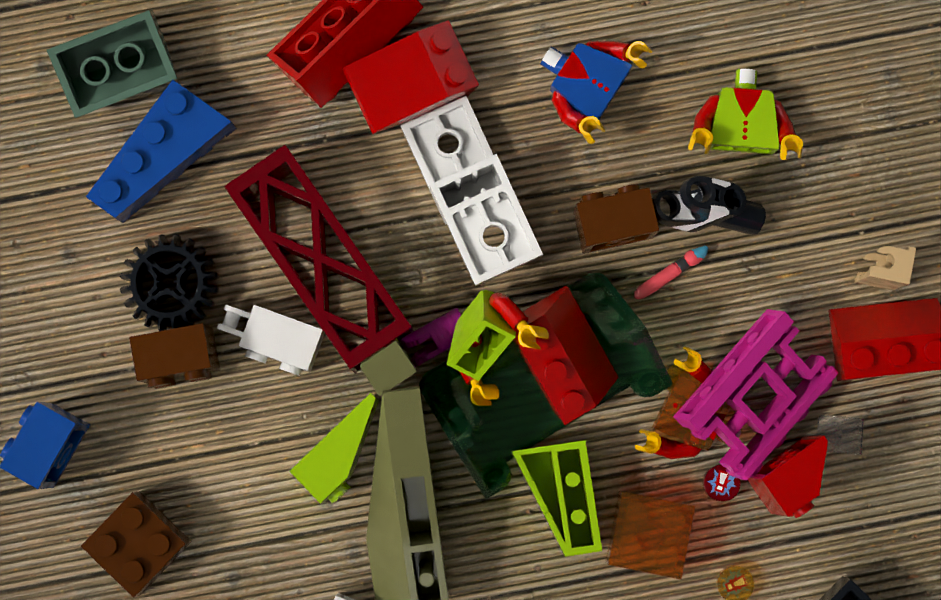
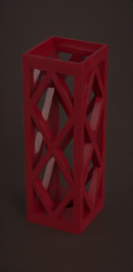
(265, 180)

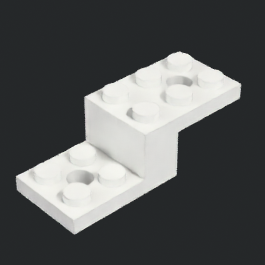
(471, 190)

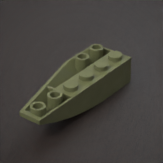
(403, 514)

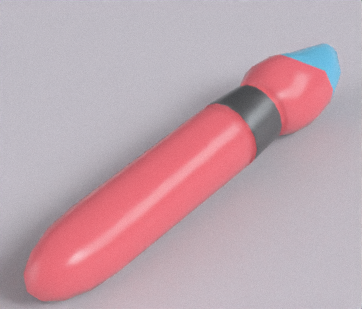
(672, 271)

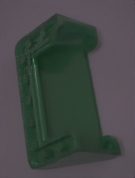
(522, 412)

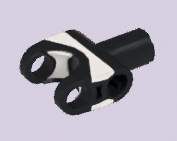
(713, 204)

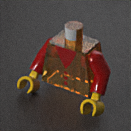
(666, 435)

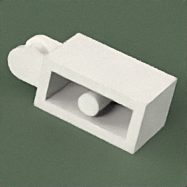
(275, 337)

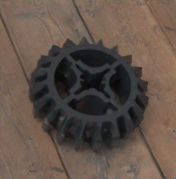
(181, 271)

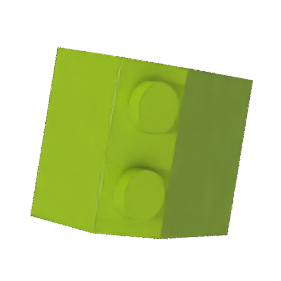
(336, 455)

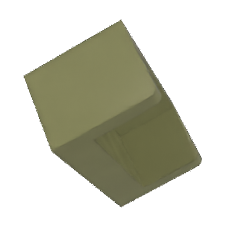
(388, 367)

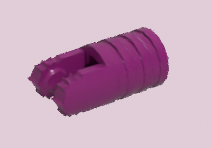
(440, 330)

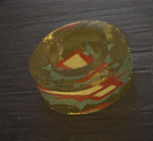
(735, 583)

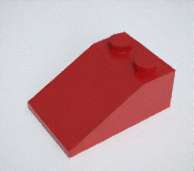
(411, 77)

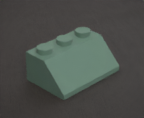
(112, 63)

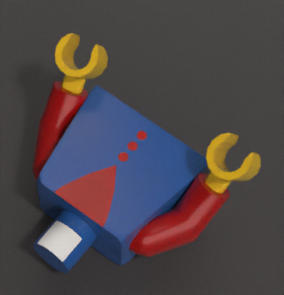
(590, 80)

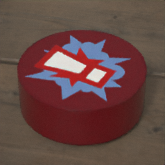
(720, 484)

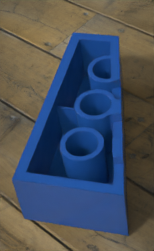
(158, 151)

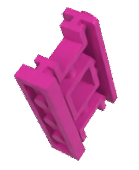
(737, 375)

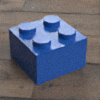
(43, 445)

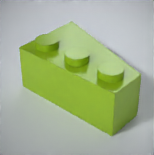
(564, 491)

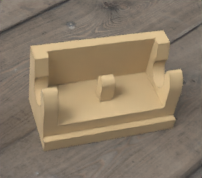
(890, 270)

